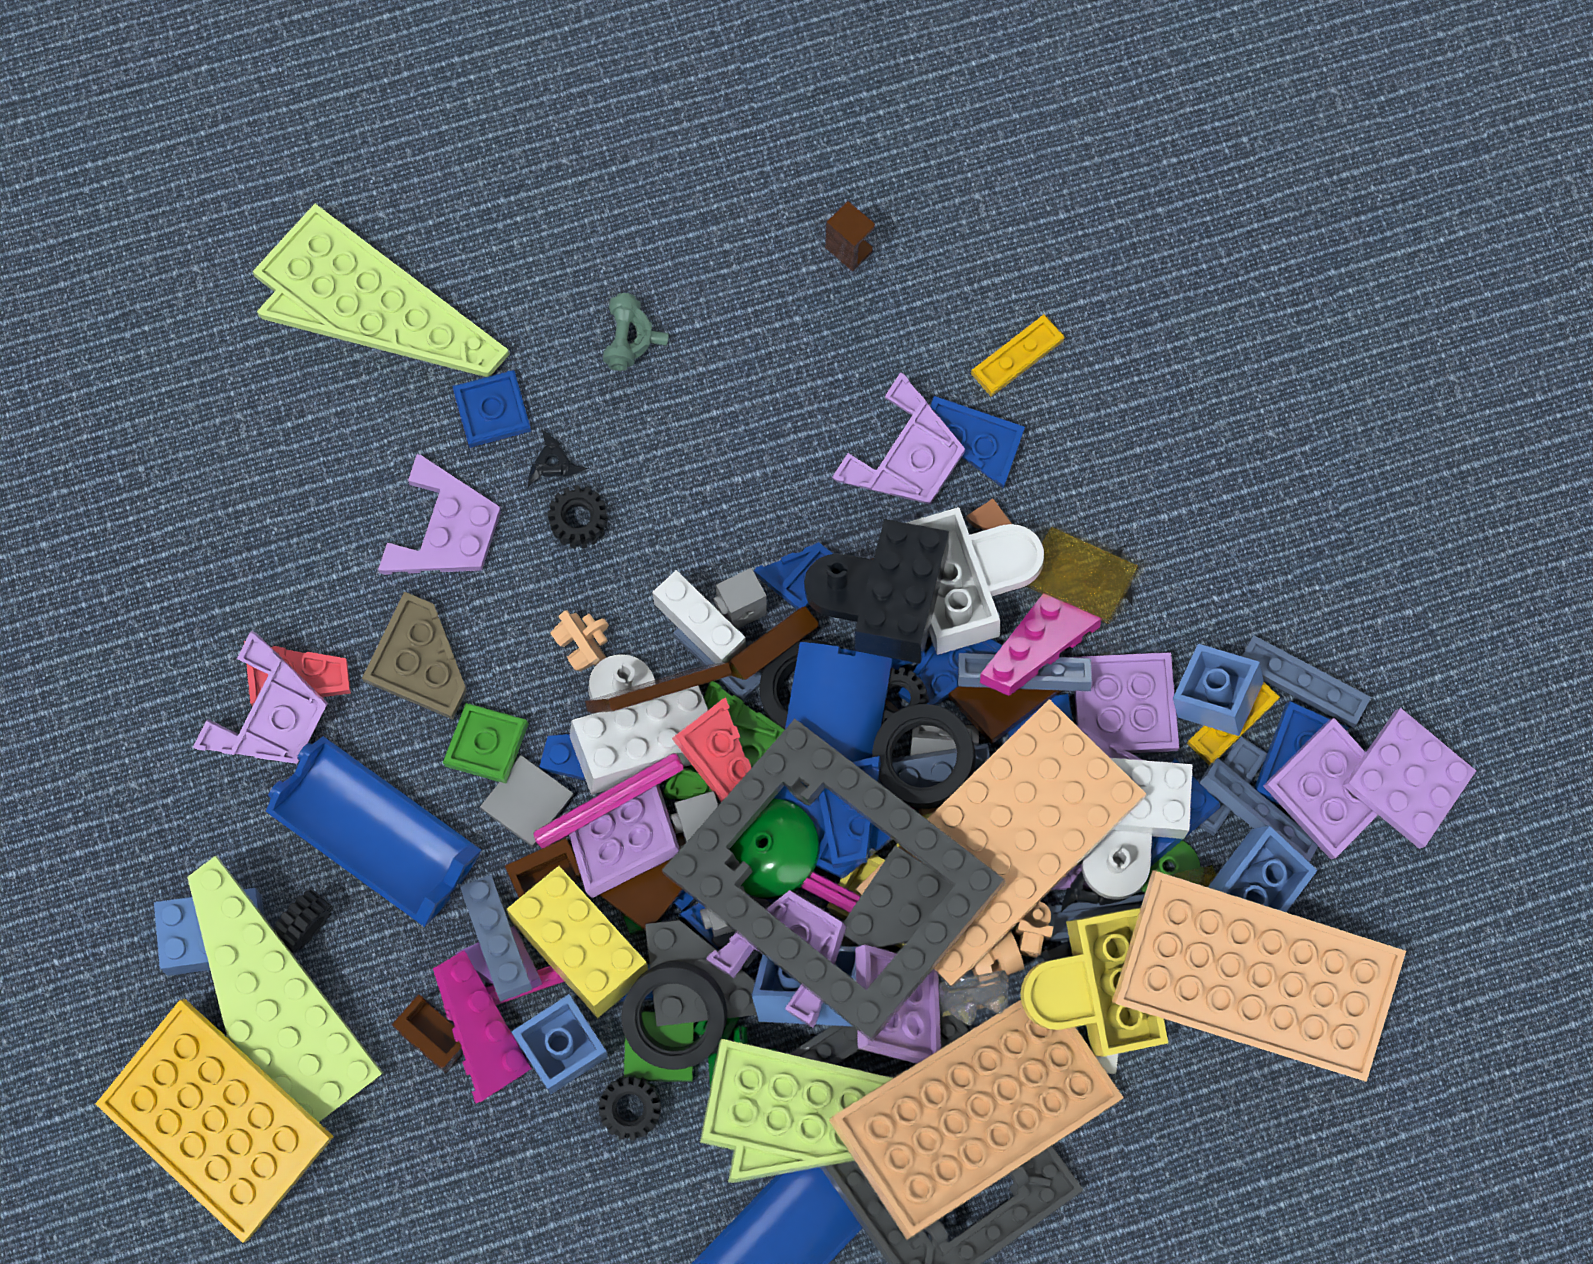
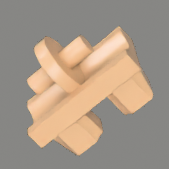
(574, 629)
(1034, 930)

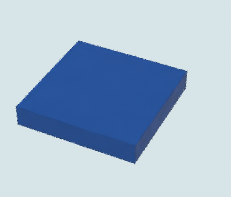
(491, 408)

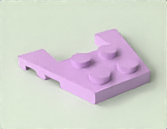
(917, 460)
(457, 530)
(280, 717)
(810, 924)

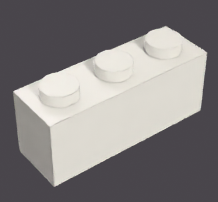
(698, 619)

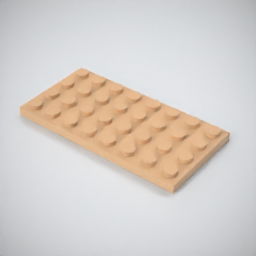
(1030, 821)
(1258, 976)
(972, 1115)

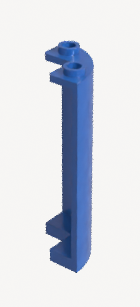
(841, 701)
(372, 830)
(789, 1222)

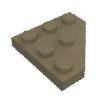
(417, 659)

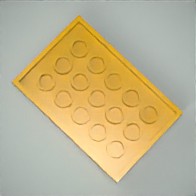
(214, 1120)

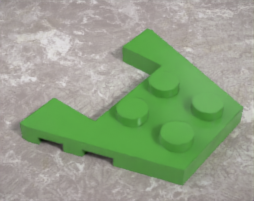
(755, 733)

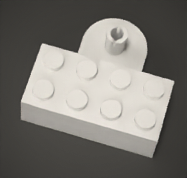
(973, 573)
(631, 738)
(1123, 857)

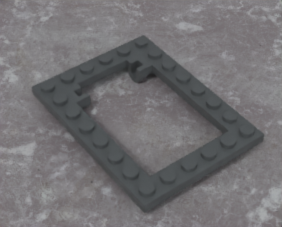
(713, 876)
(1037, 1186)

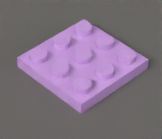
(1130, 702)
(1409, 778)
(1314, 792)
(624, 842)
(915, 1027)

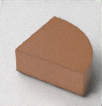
(988, 516)

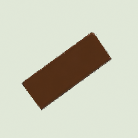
(772, 644)

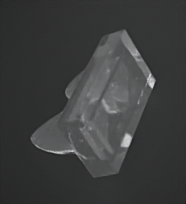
(974, 993)

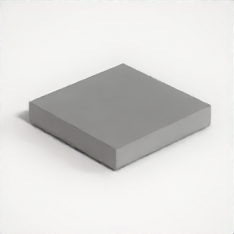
(526, 800)

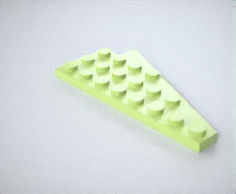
(350, 291)
(272, 1002)
(779, 1109)

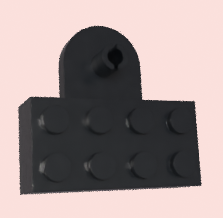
(887, 595)

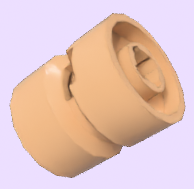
(1002, 956)

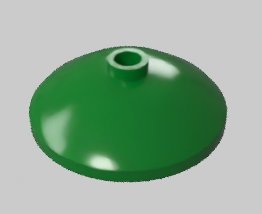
(790, 850)

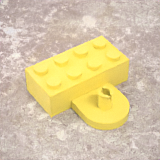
(1082, 987)

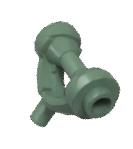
(620, 353)

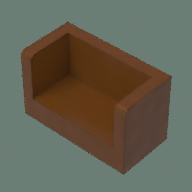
(846, 236)
(534, 867)
(429, 1033)

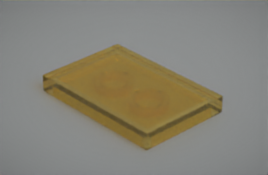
(1083, 575)

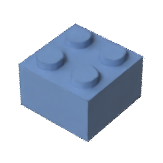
(1218, 689)
(559, 1044)

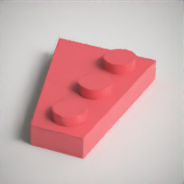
(322, 672)
(715, 749)

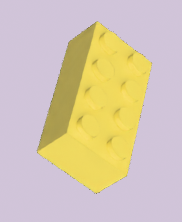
(577, 941)

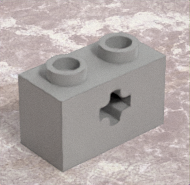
(741, 599)

